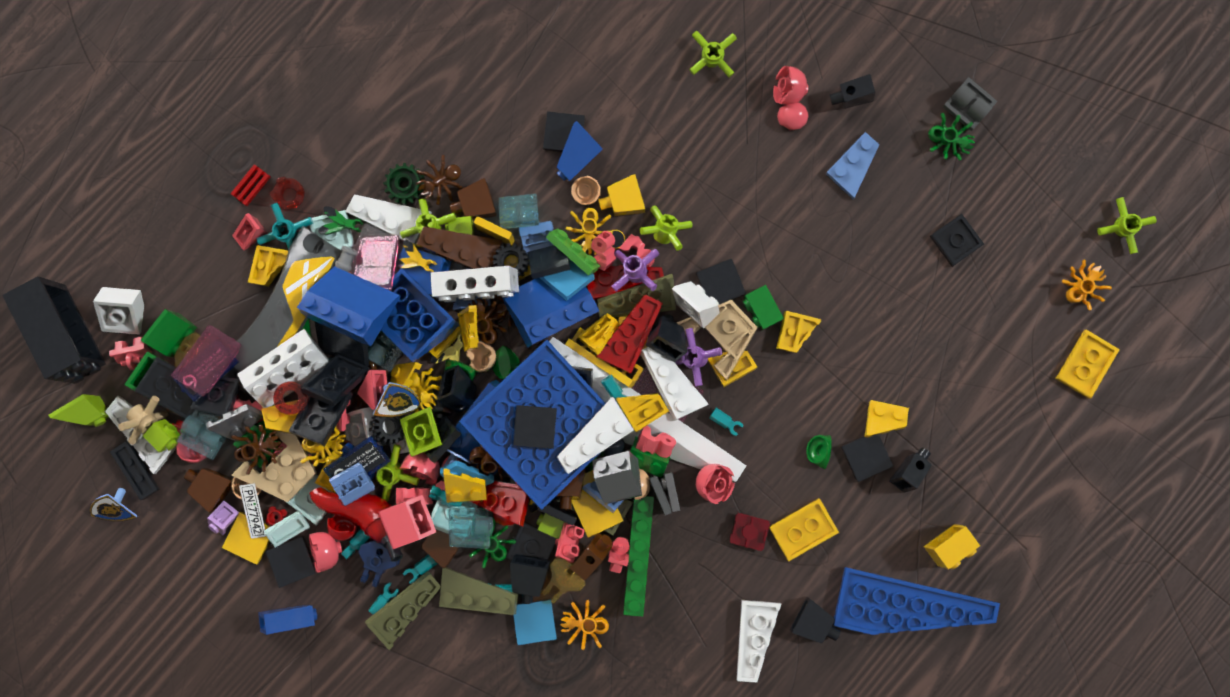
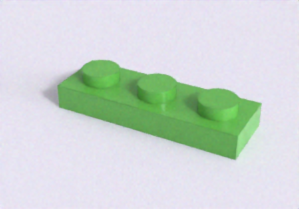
(573, 251)

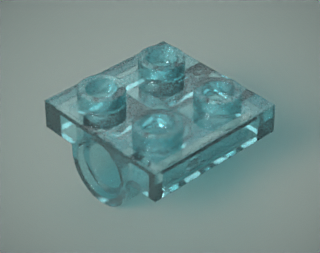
(518, 211)
(384, 352)
(198, 437)
(469, 527)

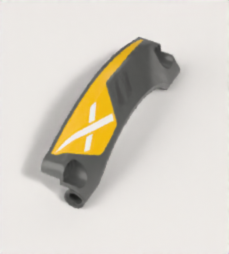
(280, 318)

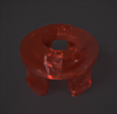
(282, 184)
(282, 406)

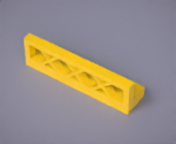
(621, 376)

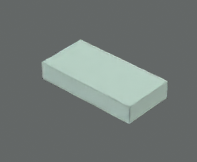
(286, 528)

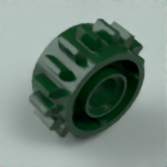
(395, 179)

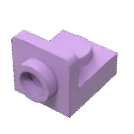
(222, 518)

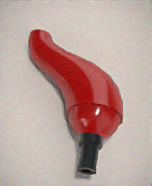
(362, 512)

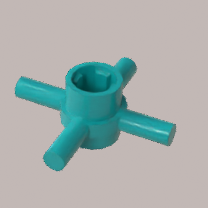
(278, 227)

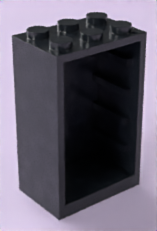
(54, 330)

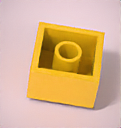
(952, 546)

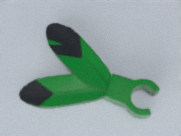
(339, 223)

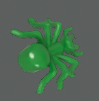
(950, 136)
(497, 551)

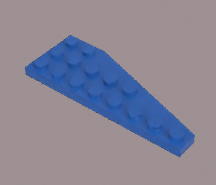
(891, 605)

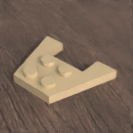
(732, 332)
(285, 476)

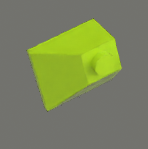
(83, 410)
(420, 432)

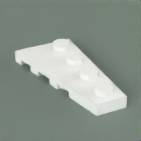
(385, 215)
(673, 385)
(598, 434)
(155, 460)
(756, 627)

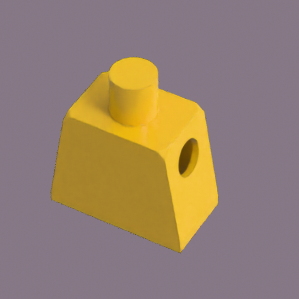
(624, 197)

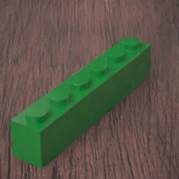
(638, 556)

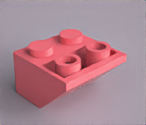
(407, 521)

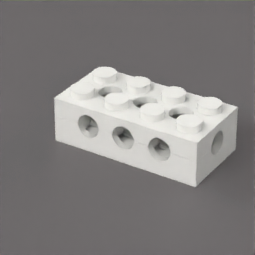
(445, 283)
(291, 361)

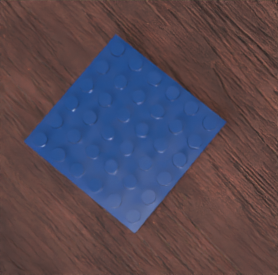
(538, 381)

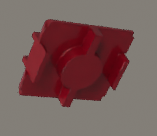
(749, 531)

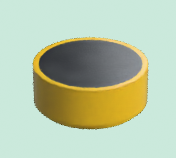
(619, 239)

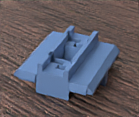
(535, 236)
(352, 483)

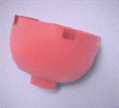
(791, 86)
(421, 467)
(715, 483)
(324, 550)

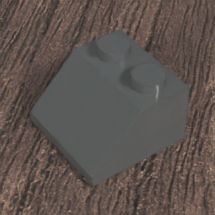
(617, 477)

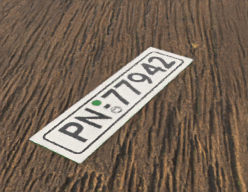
(252, 510)

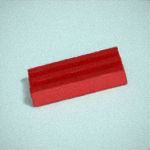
(245, 180)

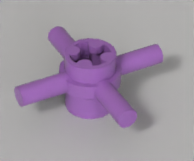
(640, 272)
(700, 361)

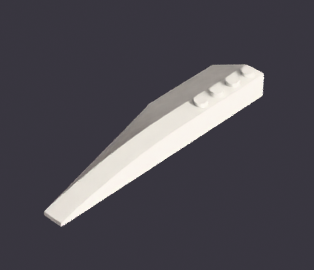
(690, 446)

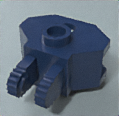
(375, 561)

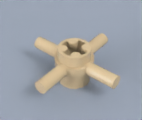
(142, 419)

